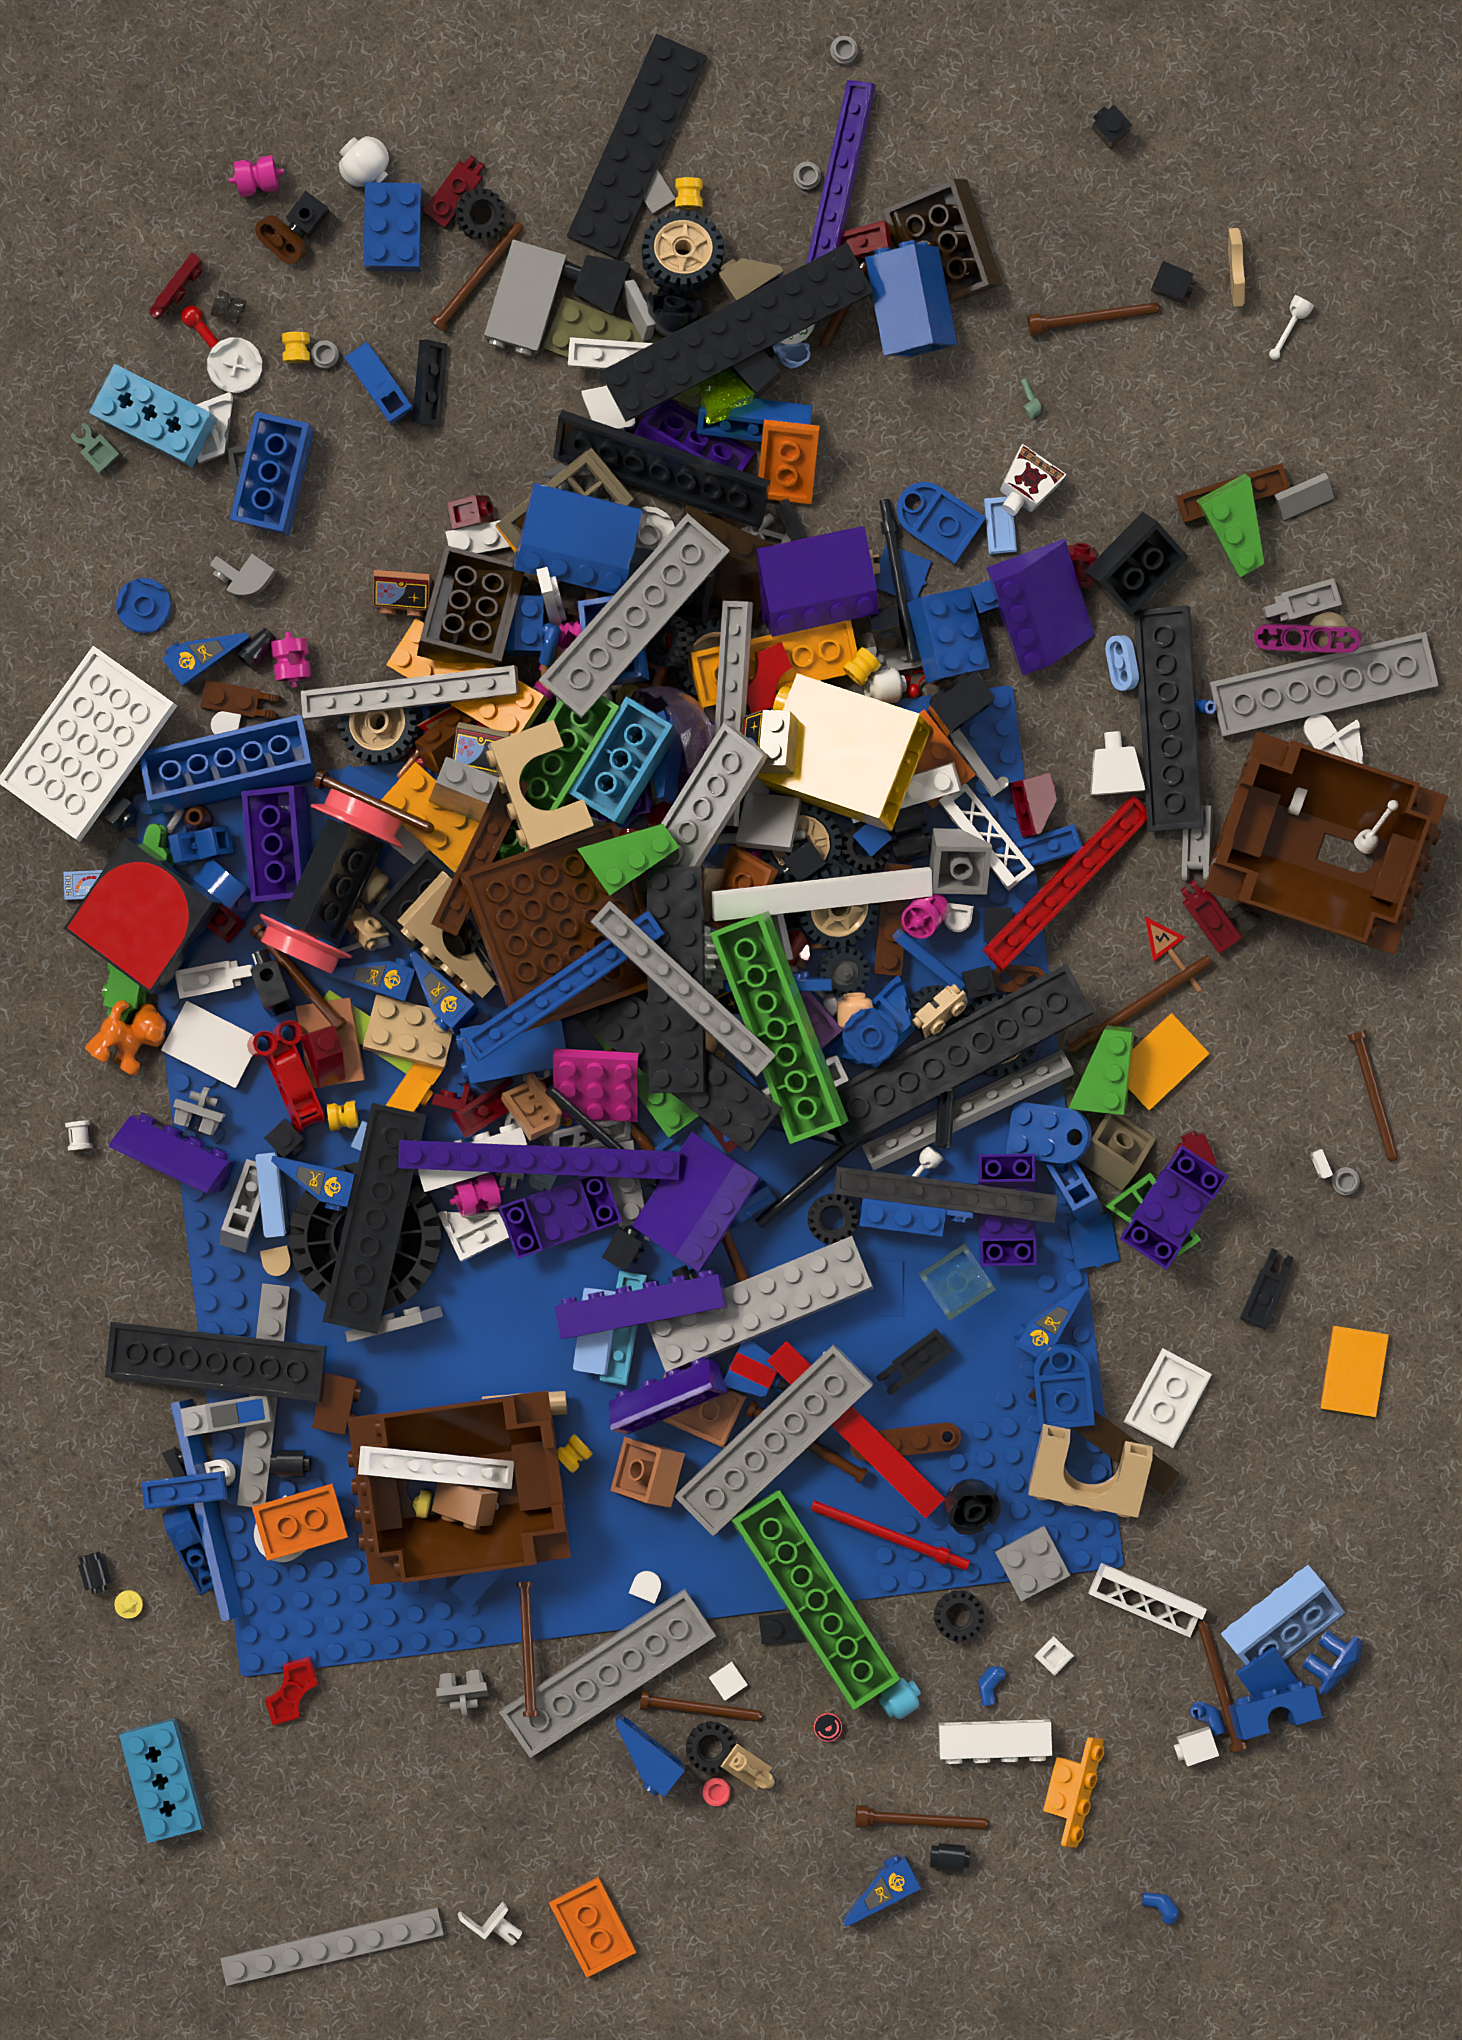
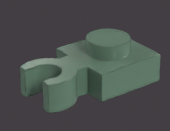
(96, 451)

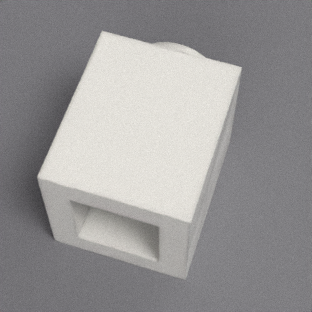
(1196, 1746)

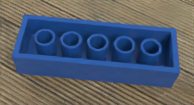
(227, 764)

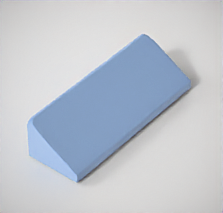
(272, 1196)
(593, 1349)

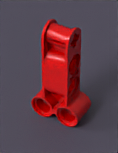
(289, 1074)

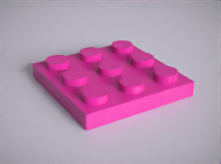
(598, 1082)

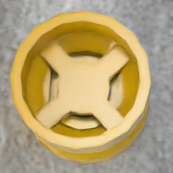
(689, 193)
(295, 347)
(861, 666)
(342, 1116)
(573, 1452)

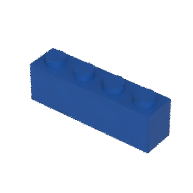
(748, 420)

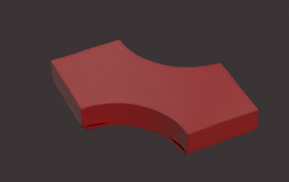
(770, 666)
(298, 1678)

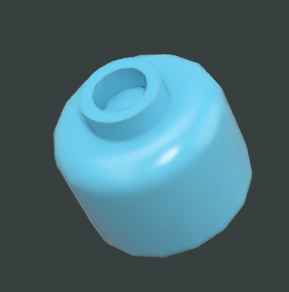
(900, 1699)

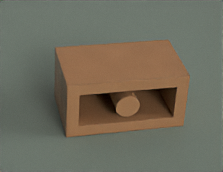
(466, 1504)

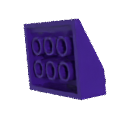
(816, 581)
(1040, 605)
(699, 1208)

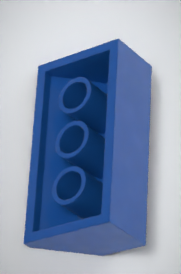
(272, 473)

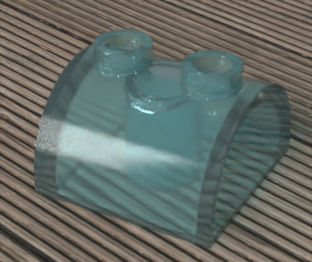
(957, 1281)

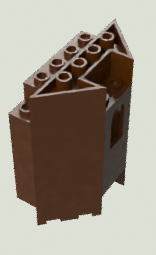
(1271, 855)
(530, 1516)

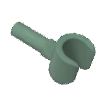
(1033, 407)

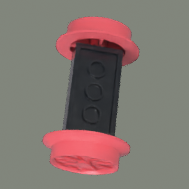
(332, 881)

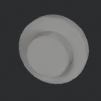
(844, 50)
(807, 175)
(324, 354)
(1345, 1181)

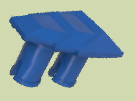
(1347, 1655)

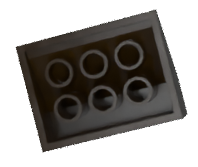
(948, 220)
(738, 572)
(470, 608)

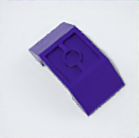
(1172, 1206)
(559, 1214)
(1001, 1238)

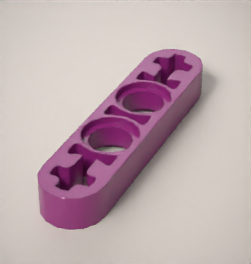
(1308, 638)

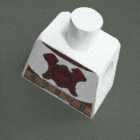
(1029, 481)

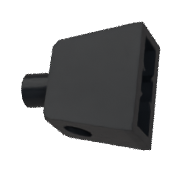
(598, 281)

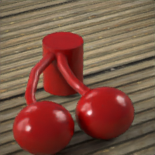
(913, 690)

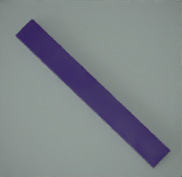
(842, 168)

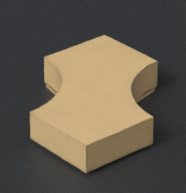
(1235, 252)

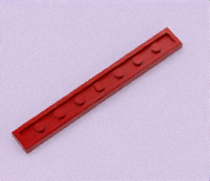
(1066, 883)
(867, 1441)

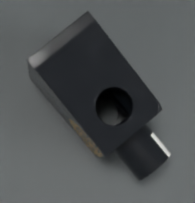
(275, 993)

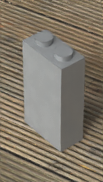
(525, 298)
(463, 789)

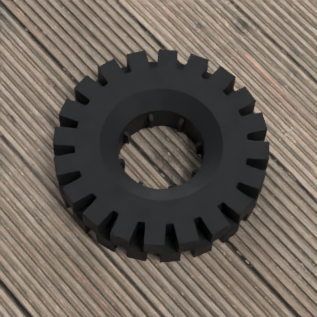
(316, 1251)

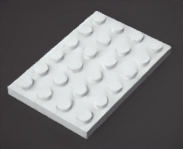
(86, 743)

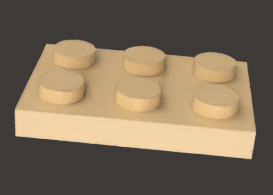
(406, 1032)

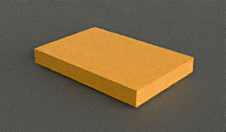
(1163, 1061)
(1354, 1371)

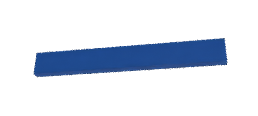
(552, 993)
(209, 1523)

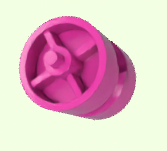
(262, 175)
(291, 659)
(925, 915)
(472, 1196)

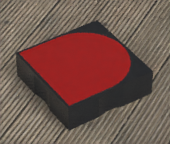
(142, 915)

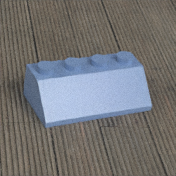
(1285, 1618)

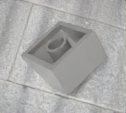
(959, 862)

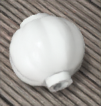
(364, 161)

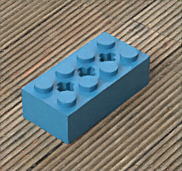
(150, 398)
(606, 761)
(145, 1770)

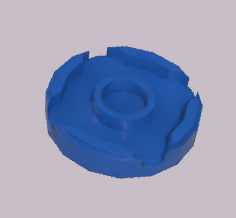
(150, 611)
(870, 1035)

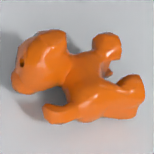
(147, 1028)

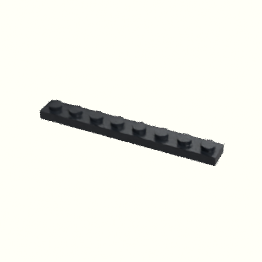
(945, 1194)

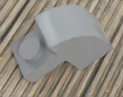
(249, 580)

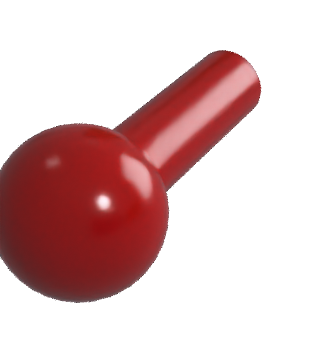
(193, 318)

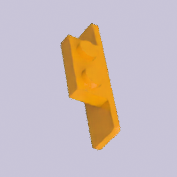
(415, 1087)
(1072, 1788)

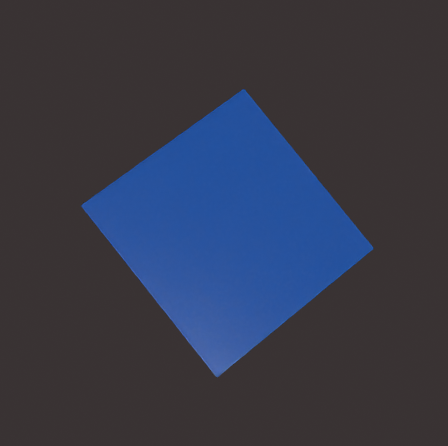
(506, 1340)

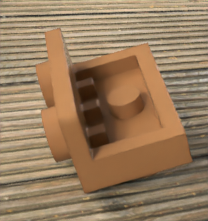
(532, 1107)

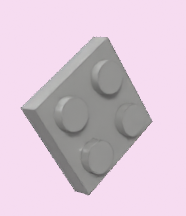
(1032, 1563)

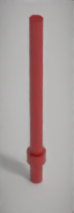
(942, 1555)

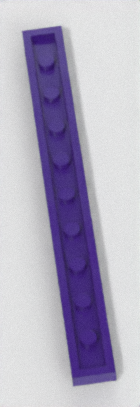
(538, 1159)

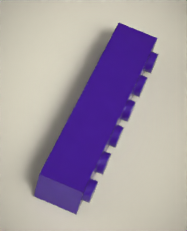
(640, 1306)

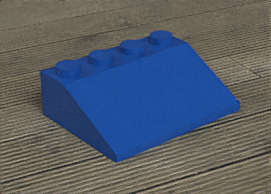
(577, 538)

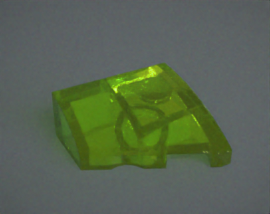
(723, 394)

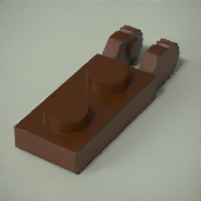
(237, 699)

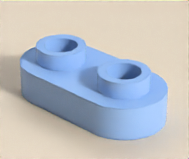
(1122, 662)

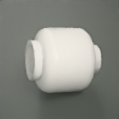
(885, 685)

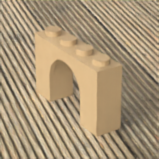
(535, 825)
(418, 925)
(1118, 1495)

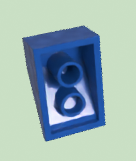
(525, 632)
(654, 1763)

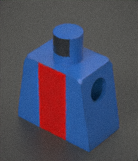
(752, 1372)

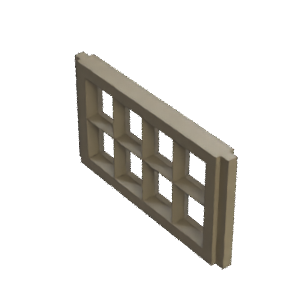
(597, 468)

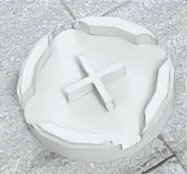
(234, 365)

